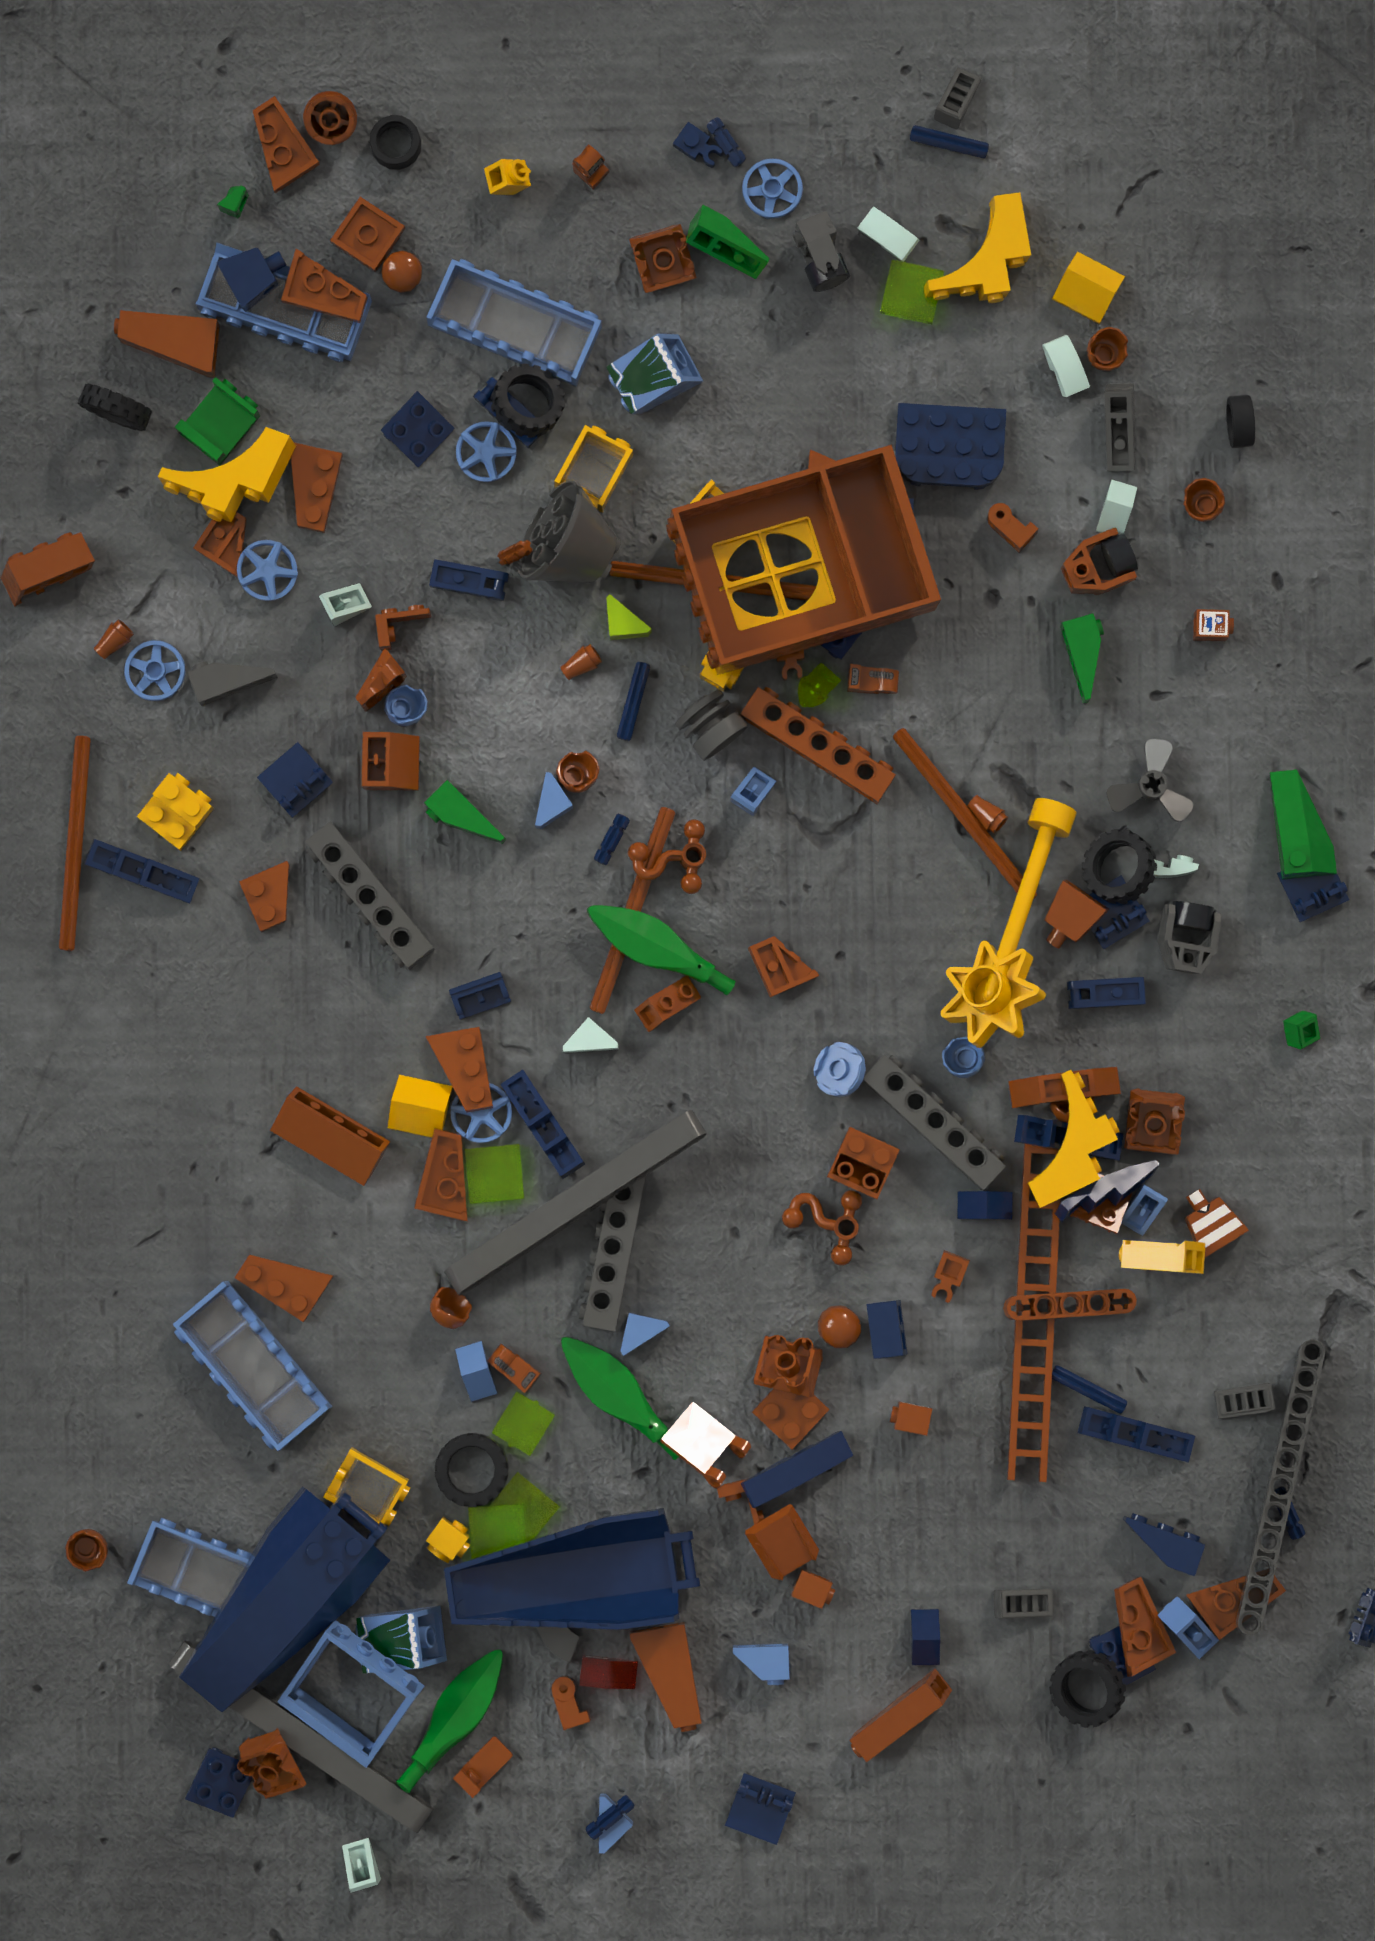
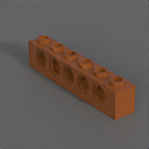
(872, 788)

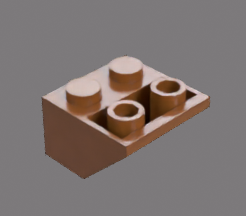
(390, 761)
(863, 1163)

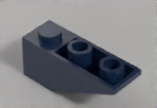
(1174, 1550)

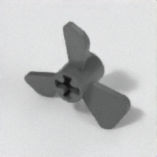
(1156, 755)

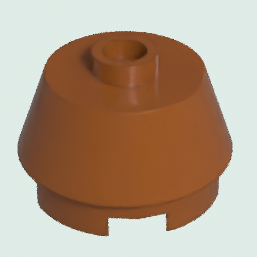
(330, 117)

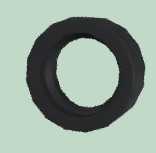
(390, 122)
(1240, 421)

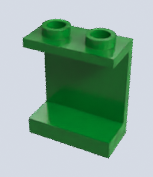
(219, 421)

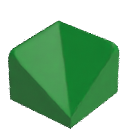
(234, 201)
(1301, 1029)

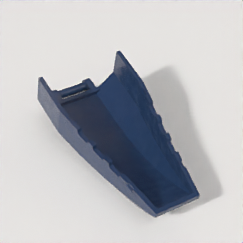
(588, 1576)
(290, 1591)

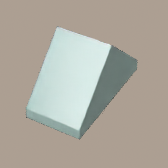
(1117, 507)
(345, 603)
(589, 1038)
(360, 1865)

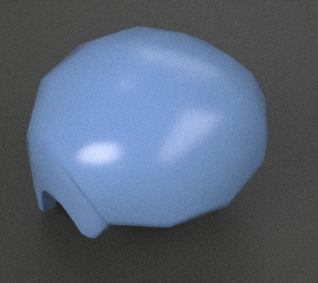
(405, 705)
(963, 1058)

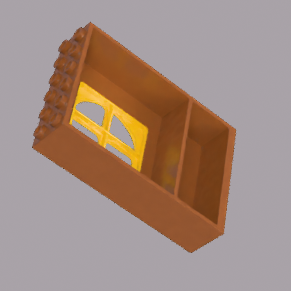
(860, 544)

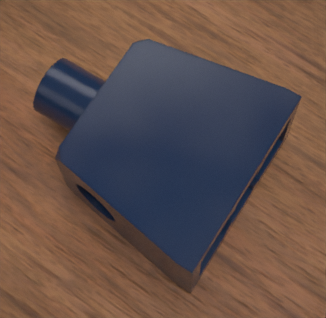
(251, 275)

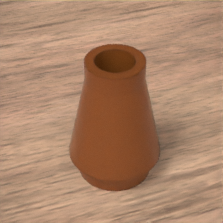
(114, 638)
(582, 661)
(989, 815)

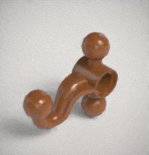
(690, 882)
(850, 1201)

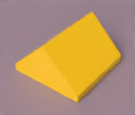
(1088, 287)
(419, 1106)

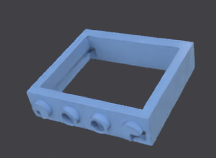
(327, 1722)

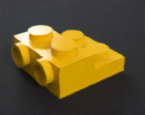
(176, 810)

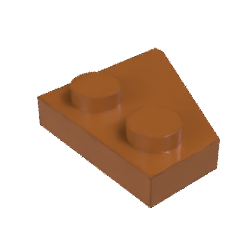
(223, 542)
(268, 895)
(779, 966)

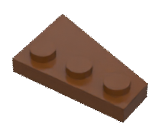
(443, 1177)

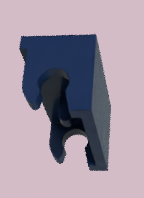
(480, 995)
(887, 1329)

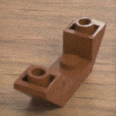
(1051, 1087)

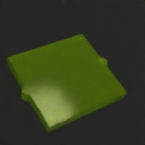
(523, 1423)

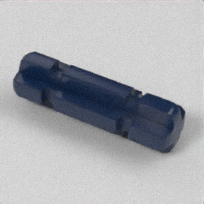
(726, 142)
(611, 839)
(1295, 1529)
(609, 1817)

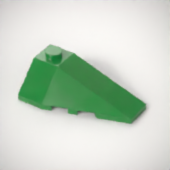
(1301, 836)

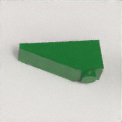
(724, 241)
(1083, 646)
(457, 812)

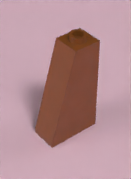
(175, 338)
(669, 1666)
(901, 1715)

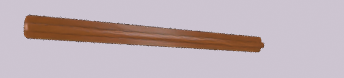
(674, 576)
(959, 808)
(74, 843)
(634, 902)

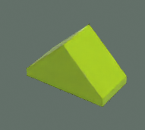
(623, 622)

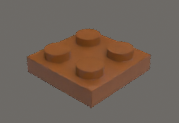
(367, 234)
(790, 1415)

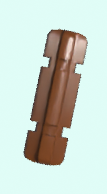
(514, 552)

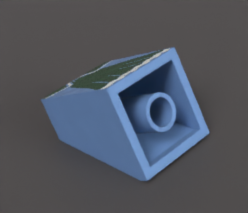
(653, 373)
(406, 1636)

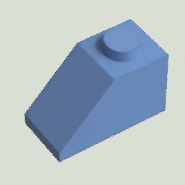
(1188, 1627)
(766, 1661)

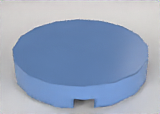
(839, 1069)

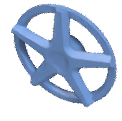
(772, 189)
(486, 451)
(267, 570)
(155, 670)
(483, 1117)

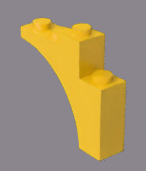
(987, 271)
(249, 475)
(1084, 1134)

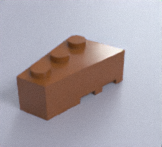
(46, 566)

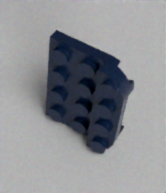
(950, 445)

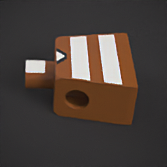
(1212, 1222)

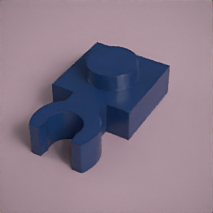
(694, 143)

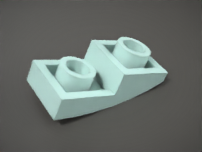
(888, 234)
(1066, 364)
(1177, 867)

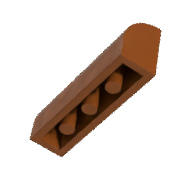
(329, 1135)

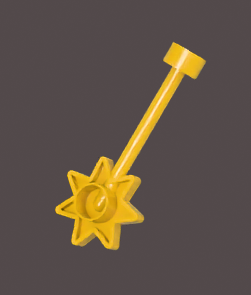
(995, 986)

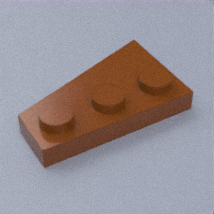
(283, 146)
(320, 290)
(314, 484)
(465, 1066)
(284, 1284)
(1220, 1603)
(1141, 1629)

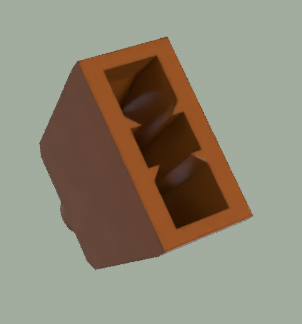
(1072, 914)

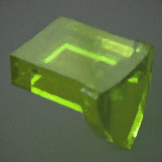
(817, 686)

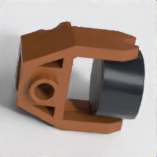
(1117, 555)

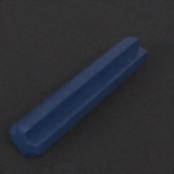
(949, 141)
(633, 701)
(1089, 1389)

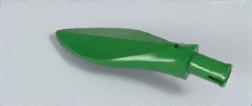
(655, 945)
(613, 1388)
(455, 1715)

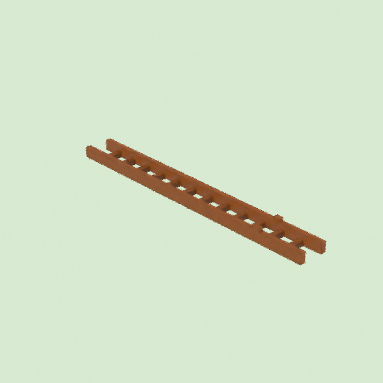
(1018, 1341)

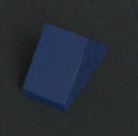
(984, 1205)
(925, 1637)

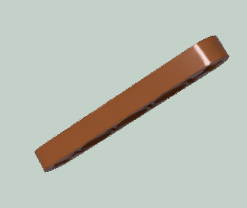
(1082, 1299)

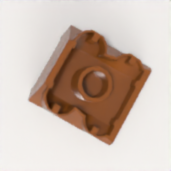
(662, 258)
(381, 680)
(1154, 1121)
(789, 1365)
(782, 1542)
(270, 1764)

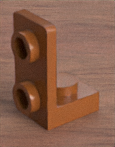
(386, 633)
(667, 1003)
(733, 1491)
(483, 1766)

